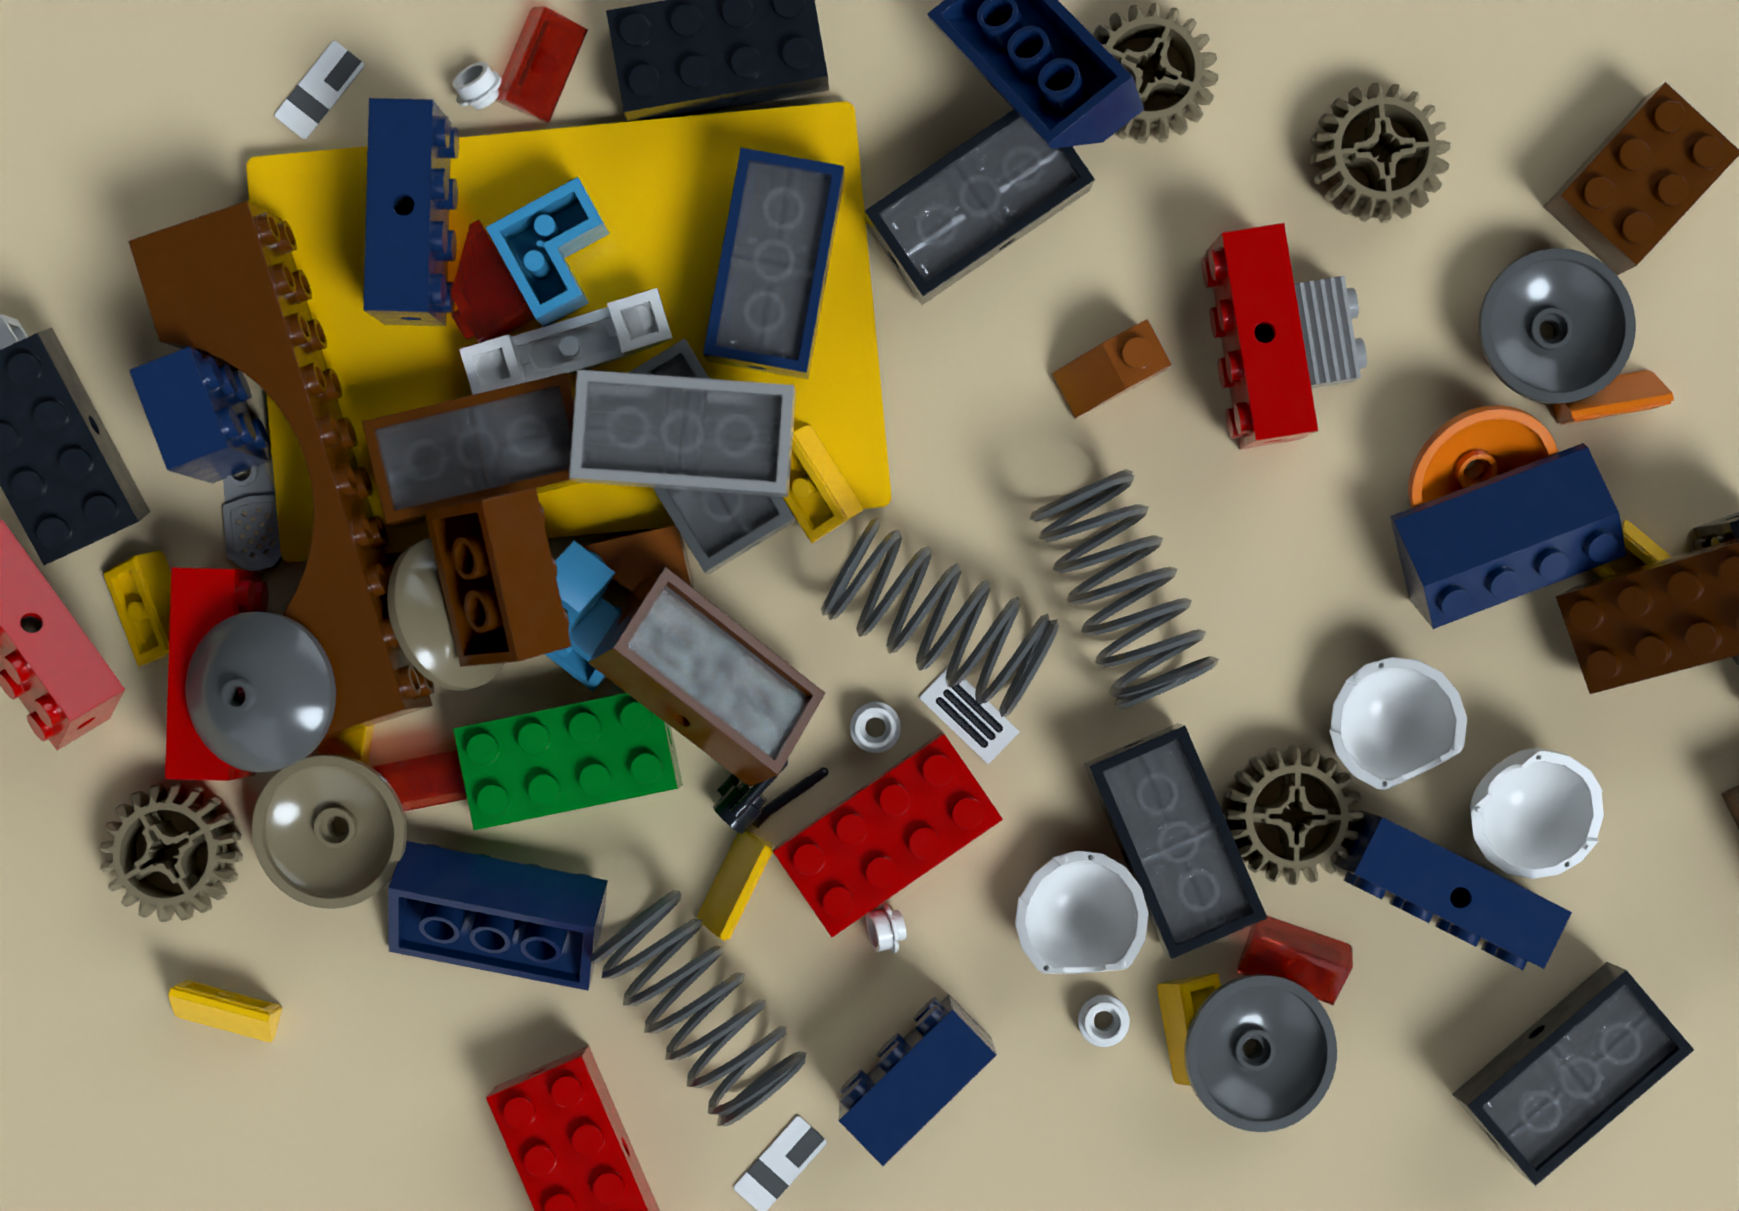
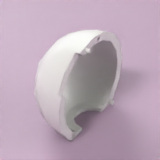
(1396, 721)
(1537, 813)
(1082, 915)

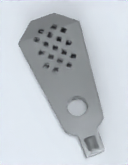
(248, 496)

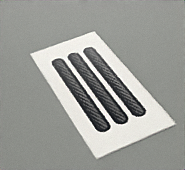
(974, 723)

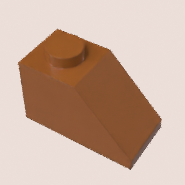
(1111, 369)
(644, 554)

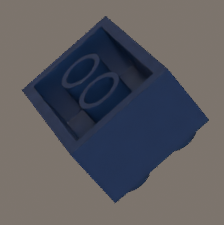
(200, 415)
(914, 1078)

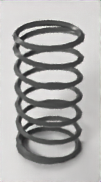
(1152, 580)
(1030, 652)
(625, 941)

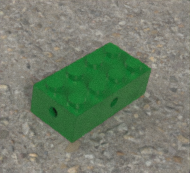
(565, 760)

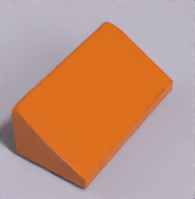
(1622, 396)

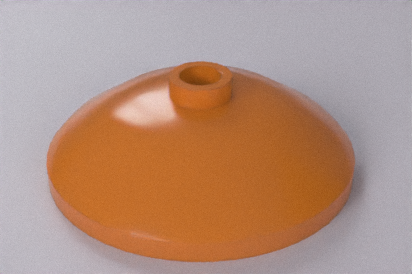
(1493, 436)

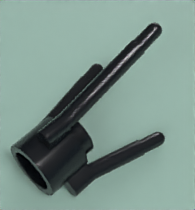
(743, 804)

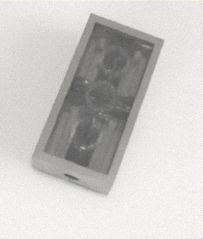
(682, 433)

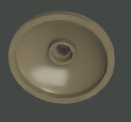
(423, 623)
(304, 849)

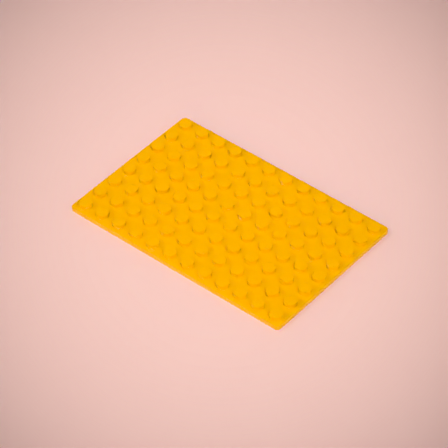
(666, 207)

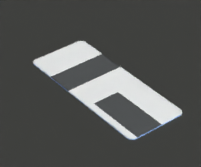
(319, 90)
(780, 1164)

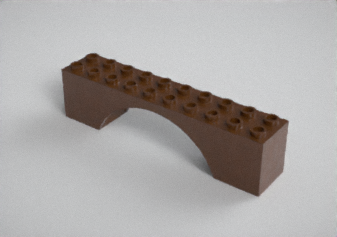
(236, 295)

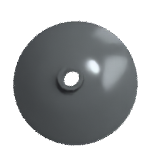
(1589, 320)
(285, 687)
(1290, 1061)

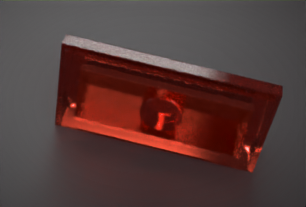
(541, 63)
(425, 779)
(1297, 955)

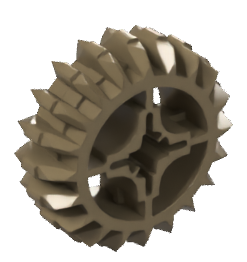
(1166, 78)
(1379, 131)
(158, 835)
(1294, 837)

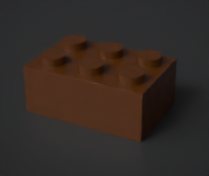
(1642, 179)
(498, 578)

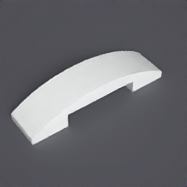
(569, 345)

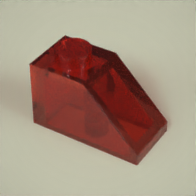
(486, 290)

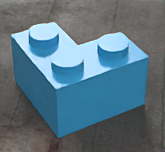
(539, 240)
(581, 584)

